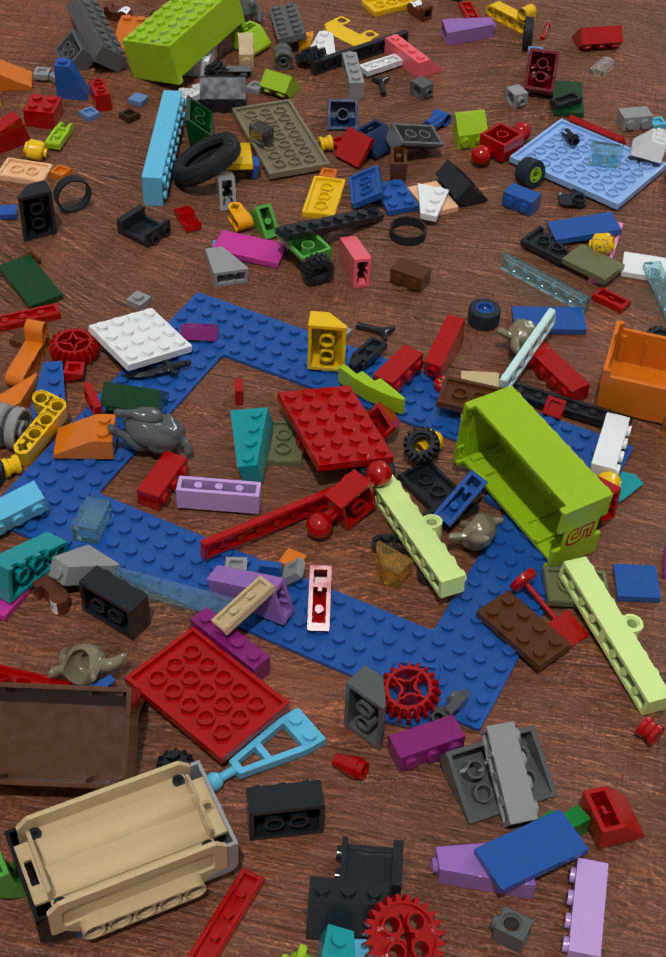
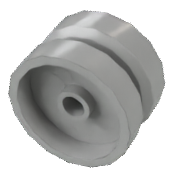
(13, 423)

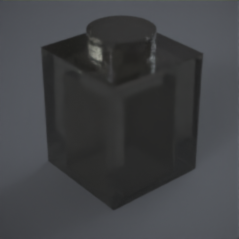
(261, 133)

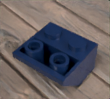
(377, 131)

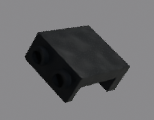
(141, 228)
(372, 863)

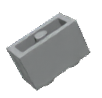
(634, 118)

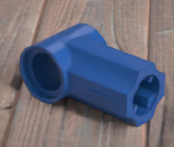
(438, 119)

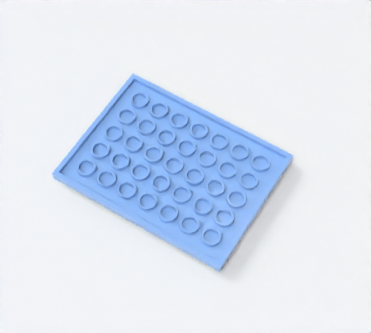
(570, 166)

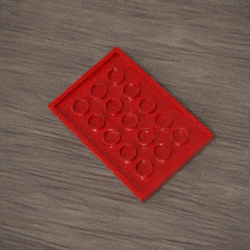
(334, 428)
(207, 694)

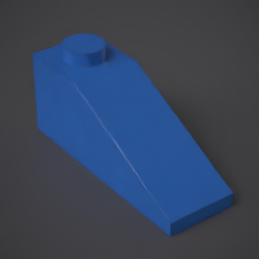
(461, 498)

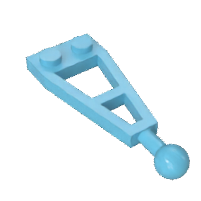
(296, 726)

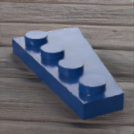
(51, 380)

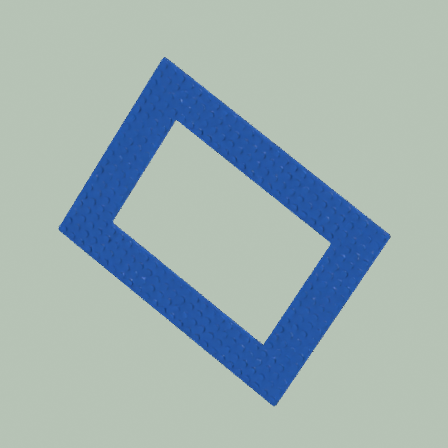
(358, 631)

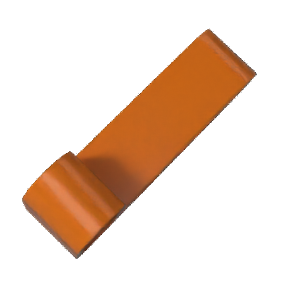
(31, 352)

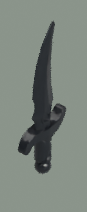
(166, 366)

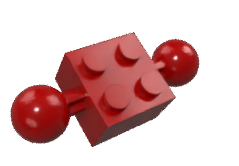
(500, 142)
(349, 500)

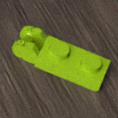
(59, 136)

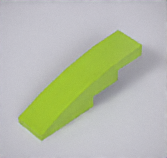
(371, 390)

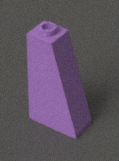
(466, 29)
(233, 581)
(460, 867)

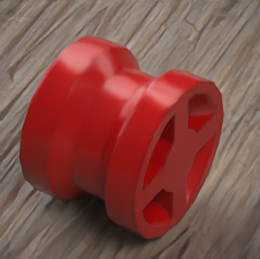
(650, 730)

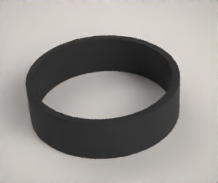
(528, 32)
(65, 181)
(407, 221)

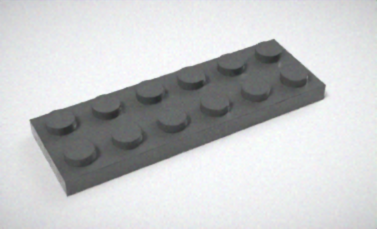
(287, 23)

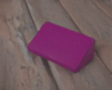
(201, 332)

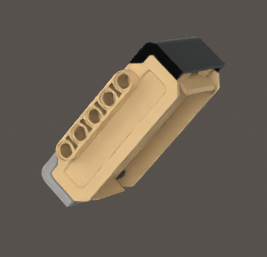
(122, 852)

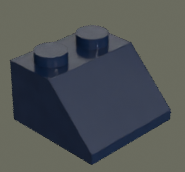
(342, 114)

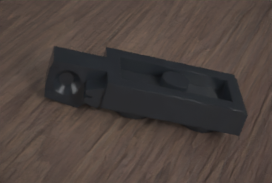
(367, 354)

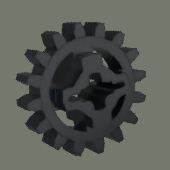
(310, 53)

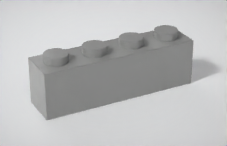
(352, 75)
(509, 774)

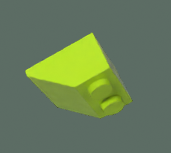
(279, 83)
(467, 128)

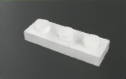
(381, 64)

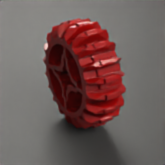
(74, 346)
(418, 703)

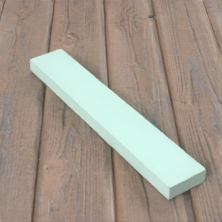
(528, 349)

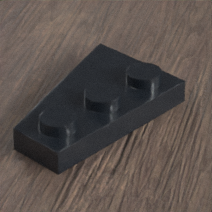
(544, 245)

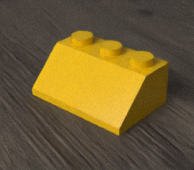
(326, 342)

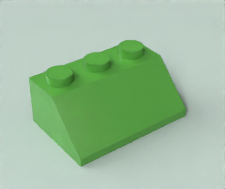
(305, 246)

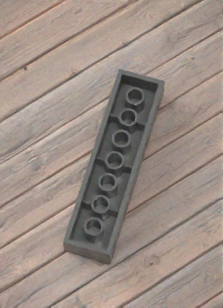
(97, 33)

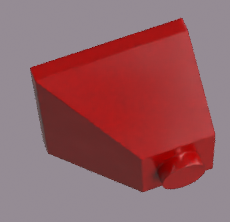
(384, 419)

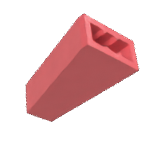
(356, 261)

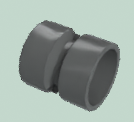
(283, 56)

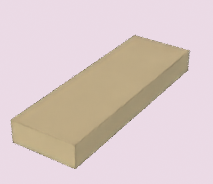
(243, 605)

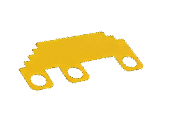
(347, 34)

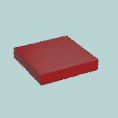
(354, 147)

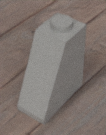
(225, 189)
(225, 267)
(75, 564)

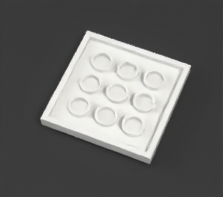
(139, 339)

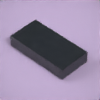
(565, 101)

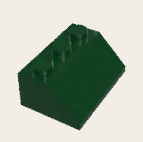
(198, 121)
(132, 397)

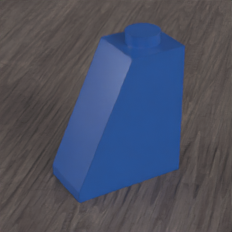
(69, 80)

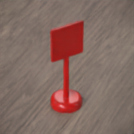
(564, 623)

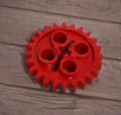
(425, 935)

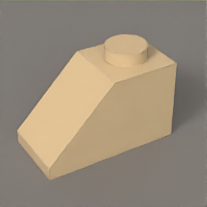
(245, 49)

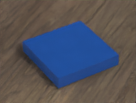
(636, 583)

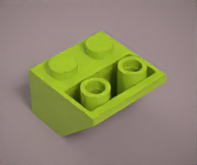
(260, 38)

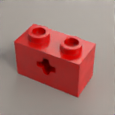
(100, 95)

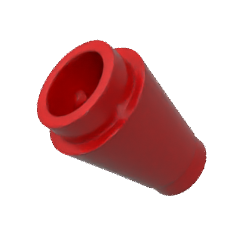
(353, 766)

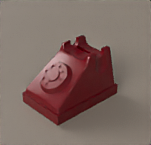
(541, 71)

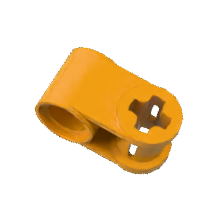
(304, 43)
(239, 217)

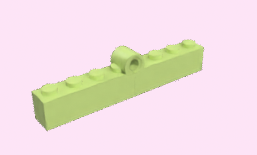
(421, 538)
(615, 634)

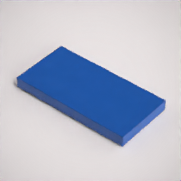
(583, 227)
(568, 319)
(530, 851)

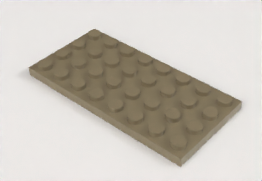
(293, 146)

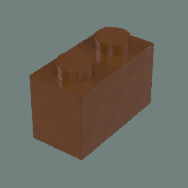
(398, 162)
(410, 275)

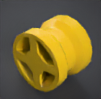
(325, 143)
(11, 465)

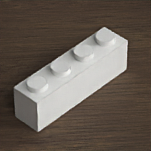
(611, 443)

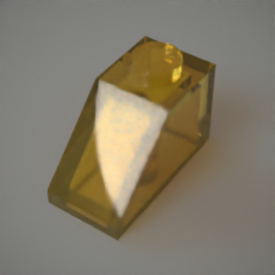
(392, 565)

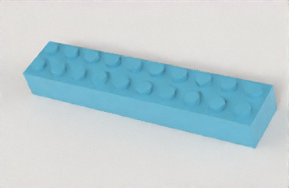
(163, 148)

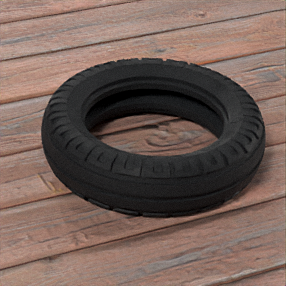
(206, 159)

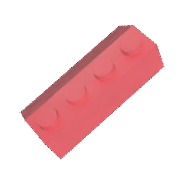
(413, 60)

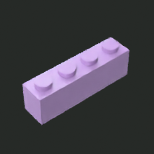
(218, 494)
(586, 909)

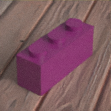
(425, 742)

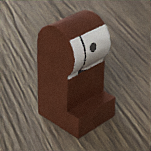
(420, 10)
(114, 13)
(53, 593)

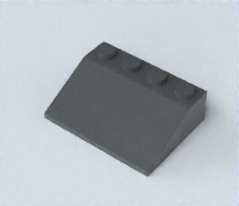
(471, 781)

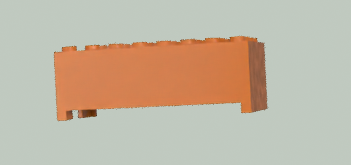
(635, 375)

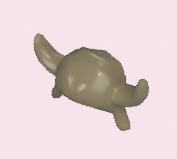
(518, 333)
(478, 532)
(85, 664)

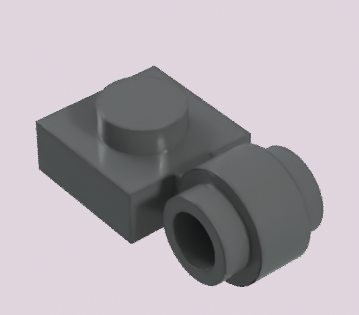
(455, 700)

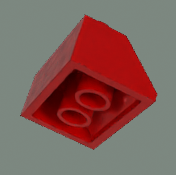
(598, 37)

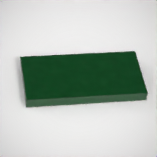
(565, 87)
(30, 282)

